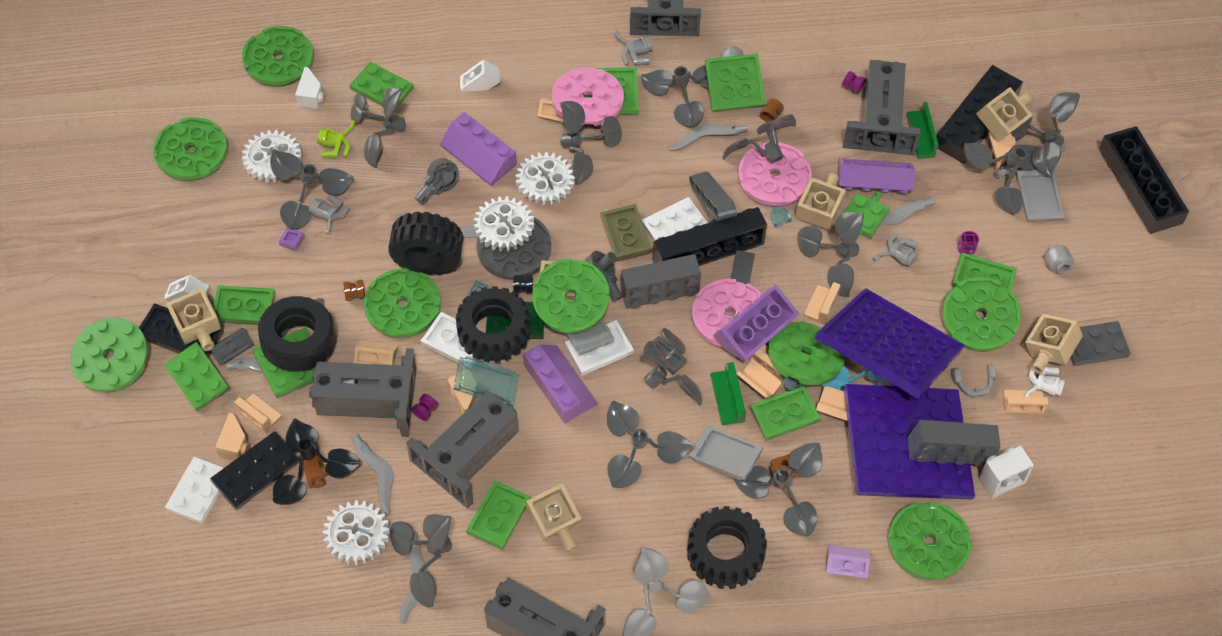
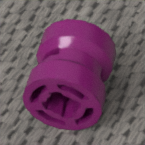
(854, 82)
(968, 243)
(424, 407)

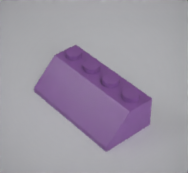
(478, 149)
(876, 174)
(757, 323)
(558, 381)

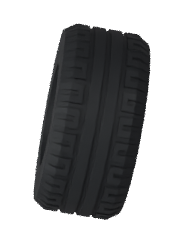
(294, 312)

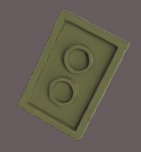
(626, 232)

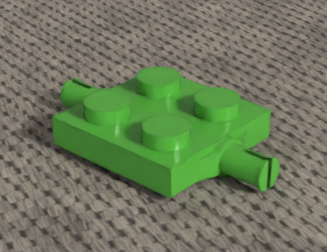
(873, 212)

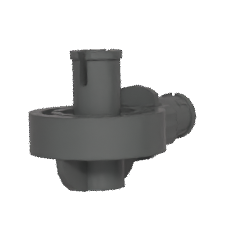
(438, 179)
(605, 265)

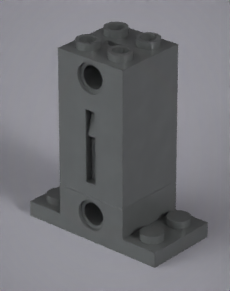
(665, 19)
(883, 113)
(366, 390)
(466, 446)
(525, 613)

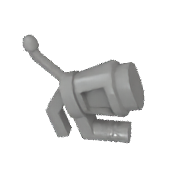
(636, 47)
(324, 210)
(903, 254)

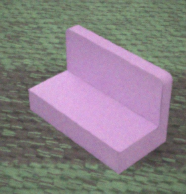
(848, 561)

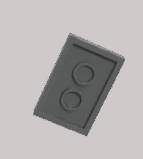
(1100, 344)

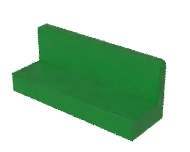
(927, 142)
(728, 395)

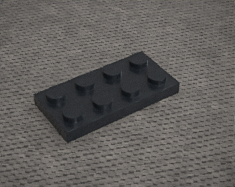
(162, 331)
(254, 470)

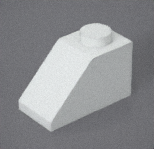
(480, 77)
(309, 90)
(183, 287)

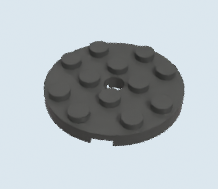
(522, 261)

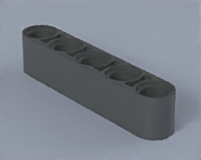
(712, 196)

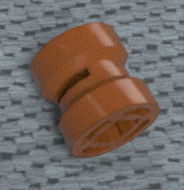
(772, 110)
(354, 290)

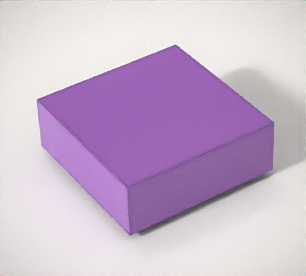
(291, 239)

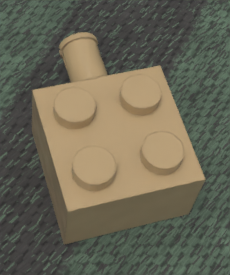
(1005, 113)
(821, 202)
(194, 318)
(1052, 341)
(554, 515)

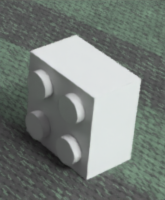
(1006, 471)

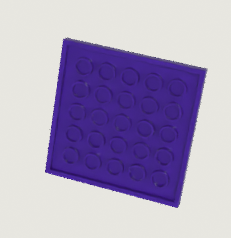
(890, 342)
(878, 430)

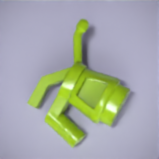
(331, 138)

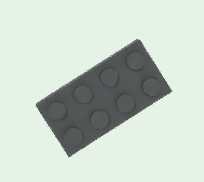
(660, 281)
(953, 442)

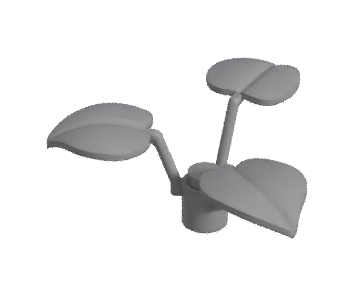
(648, 571)

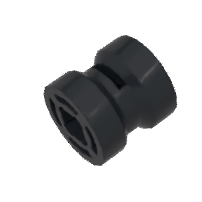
(523, 284)

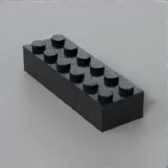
(964, 124)
(1143, 179)
(714, 239)

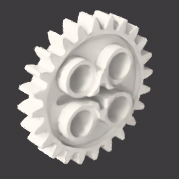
(258, 153)
(532, 185)
(514, 234)
(356, 532)

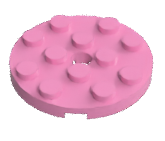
(605, 91)
(782, 189)
(715, 300)

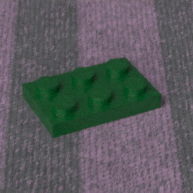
(497, 323)

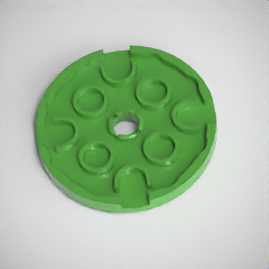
(265, 68)
(198, 132)
(986, 295)
(565, 314)
(396, 320)
(787, 355)
(122, 368)
(929, 561)

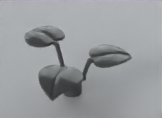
(659, 82)
(573, 118)
(391, 121)
(772, 148)
(1019, 156)
(1047, 156)
(285, 165)
(849, 227)
(659, 374)
(807, 461)
(623, 470)
(436, 530)

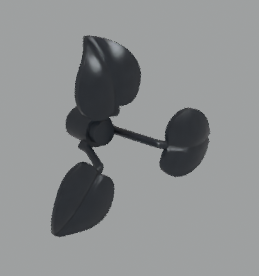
(301, 439)

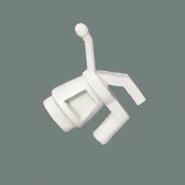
(1048, 384)

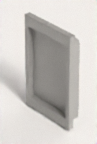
(1039, 196)
(591, 338)
(725, 453)

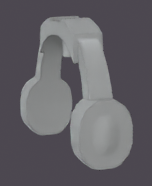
(991, 374)

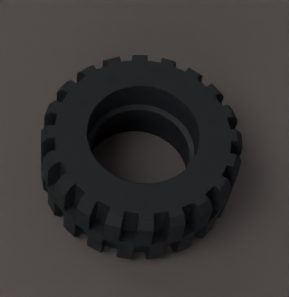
(426, 243)
(487, 303)
(732, 523)

